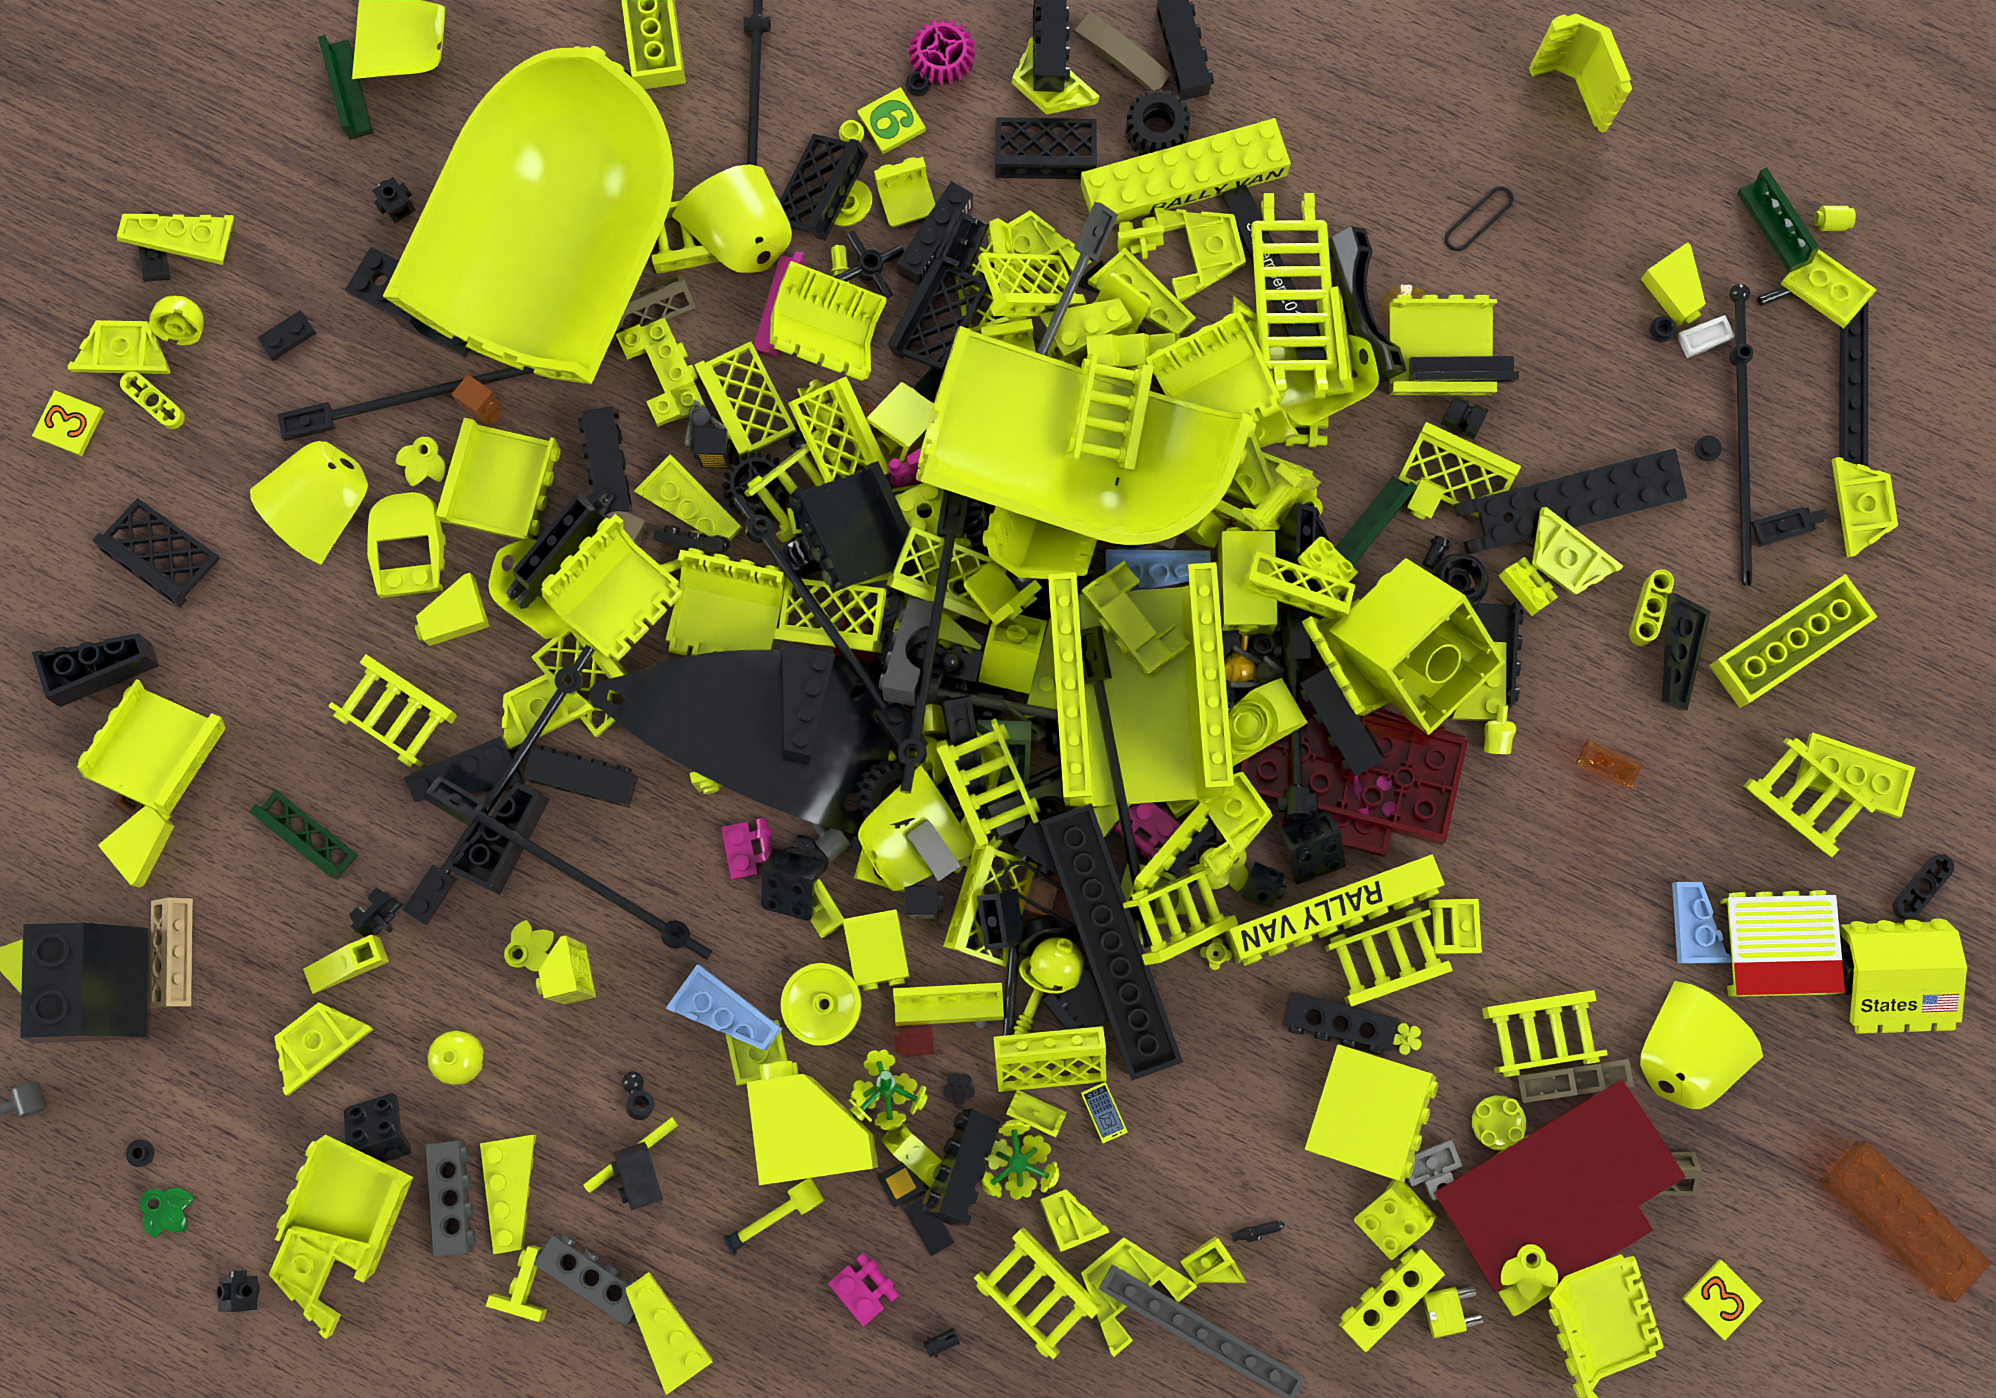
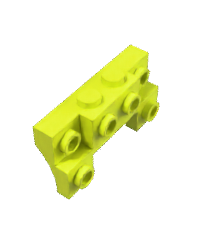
(669, 366)
(1128, 624)

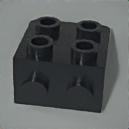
(790, 883)
(376, 1128)

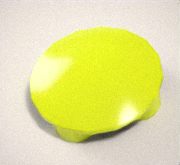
(1498, 1122)

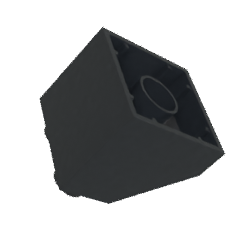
(85, 982)

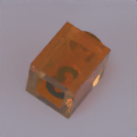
(1041, 893)

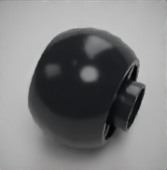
(1472, 566)

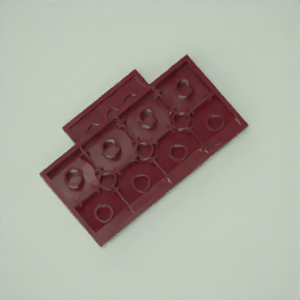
(1422, 773)
(1564, 1188)

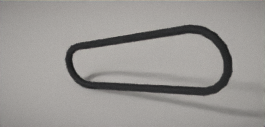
(1030, 901)

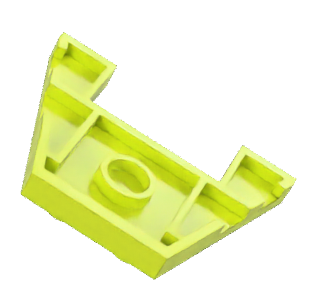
(1037, 237)
(1213, 246)
(1236, 816)
(305, 1265)
(1143, 1267)

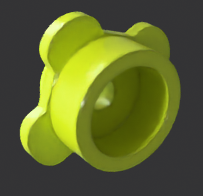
(1223, 953)

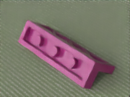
(762, 342)

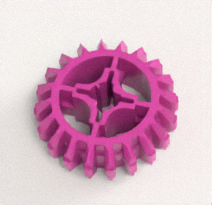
(958, 44)

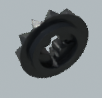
(896, 601)

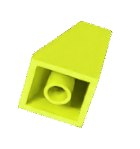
(901, 422)
(876, 949)

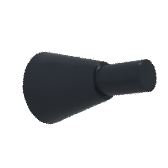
(1052, 737)

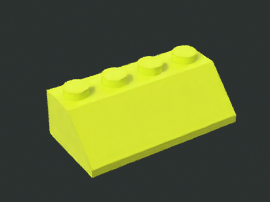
(566, 973)

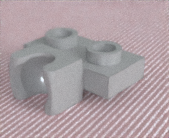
(1434, 1167)

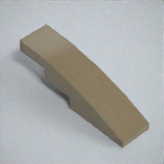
(1122, 52)
(1574, 1080)

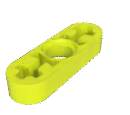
(148, 390)

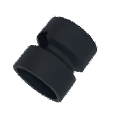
(1464, 416)

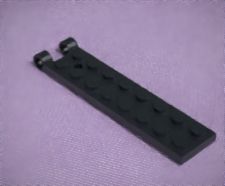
(1577, 498)

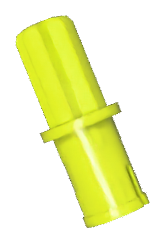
(839, 260)

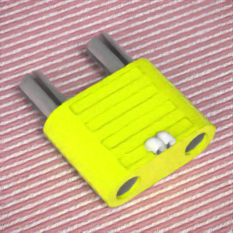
(1446, 1313)

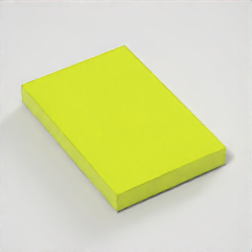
(1830, 288)

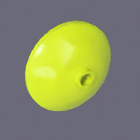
(803, 1000)

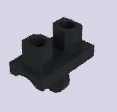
(377, 915)

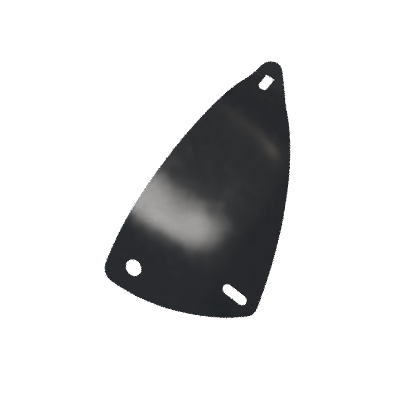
(726, 724)

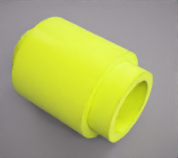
(1834, 218)

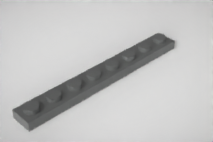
(1201, 1333)

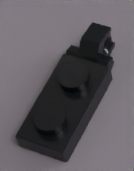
(153, 263)
(1787, 525)

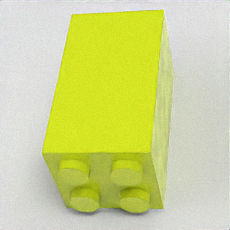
(1239, 607)

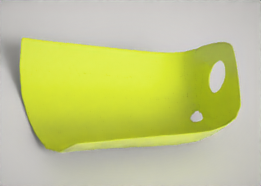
(397, 37)
(731, 213)
(1301, 385)
(309, 500)
(539, 614)
(896, 856)
(1702, 1041)

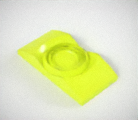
(1262, 719)

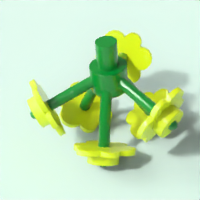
(887, 1086)
(1019, 1180)

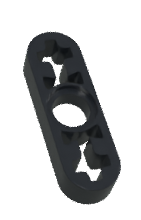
(1928, 867)

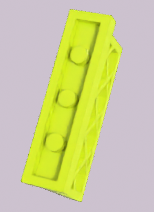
(1000, 243)
(1031, 303)
(723, 403)
(855, 425)
(1462, 450)
(924, 590)
(817, 636)
(609, 667)
(967, 903)
(1047, 1049)

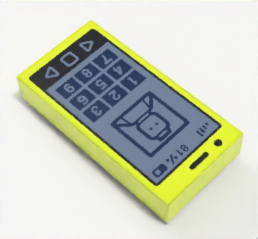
(1104, 1112)

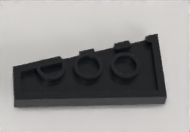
(1683, 646)
(470, 770)

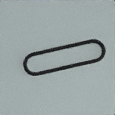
(1471, 211)

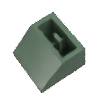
(1018, 745)

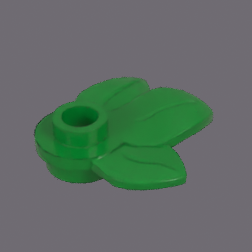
(168, 1213)

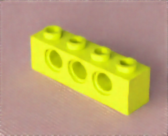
(1426, 1274)

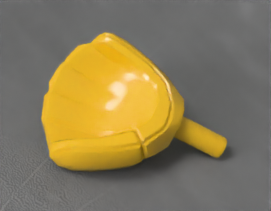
(1238, 667)

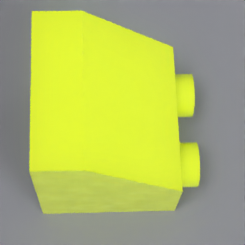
(1418, 644)
(803, 1128)

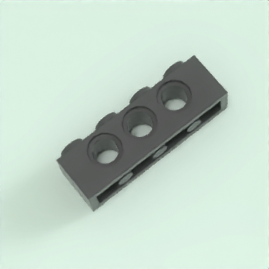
(440, 1210)
(552, 1262)

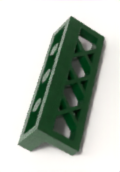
(345, 90)
(1779, 221)
(1374, 519)
(297, 842)

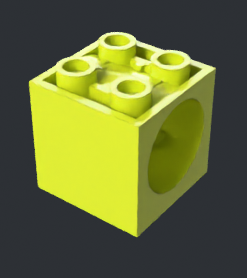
(1013, 653)

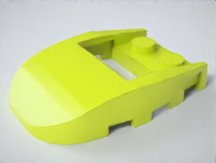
(401, 518)

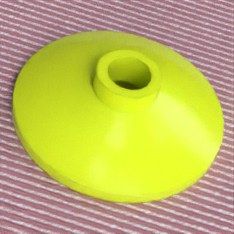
(856, 205)

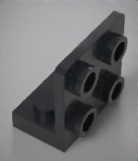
(1313, 846)
(1078, 1006)

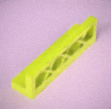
(1340, 379)
(1295, 595)
(948, 1004)

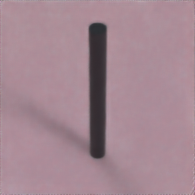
(1011, 989)

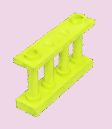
(687, 257)
(1134, 403)
(1291, 482)
(758, 484)
(394, 686)
(961, 779)
(1804, 822)
(1198, 932)
(1383, 983)
(1553, 1007)
(1064, 1286)

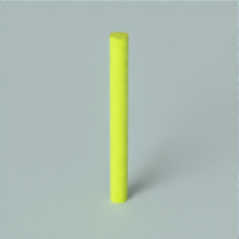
(650, 1140)

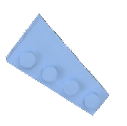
(1157, 567)
(721, 1008)

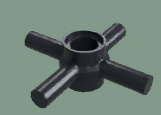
(871, 256)

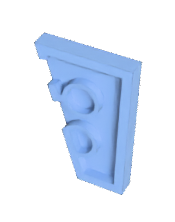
(1695, 928)

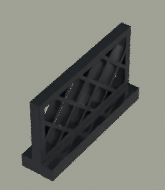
(1045, 164)
(834, 189)
(919, 309)
(147, 572)

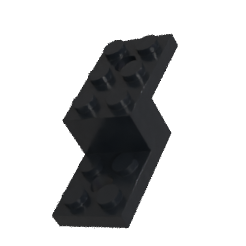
(363, 287)

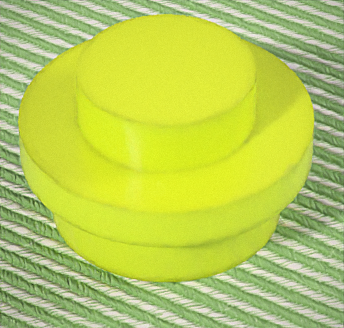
(851, 130)

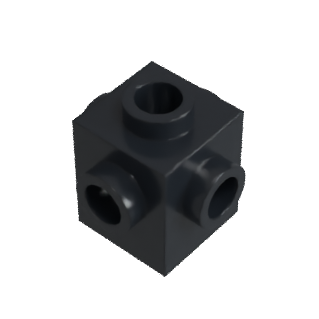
(393, 199)
(1264, 885)
(237, 1292)

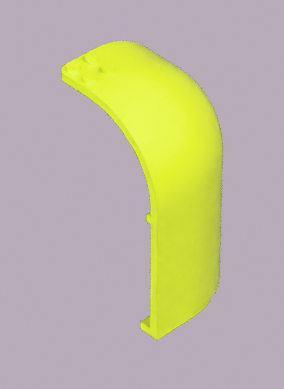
(542, 216)
(1007, 433)

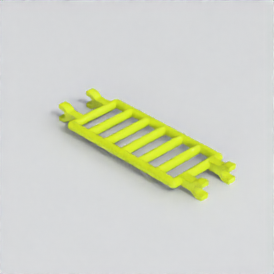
(1308, 223)

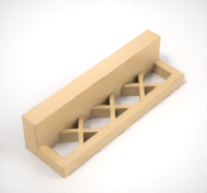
(172, 953)

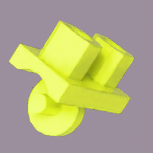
(1140, 239)

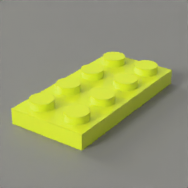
(1862, 770)

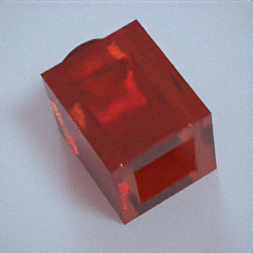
(914, 1042)

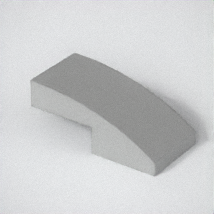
(932, 850)

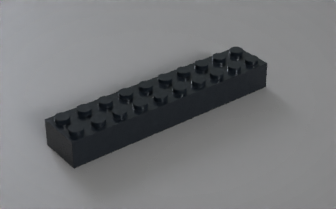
(1110, 941)

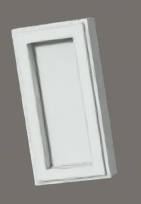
(1706, 336)

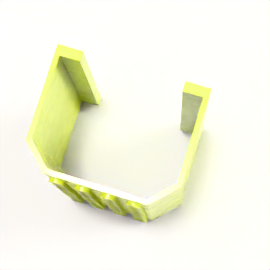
(1166, 724)

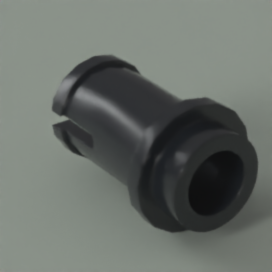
(1436, 551)
(940, 1343)

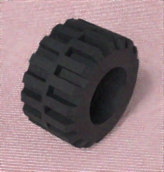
(1161, 106)
(873, 785)

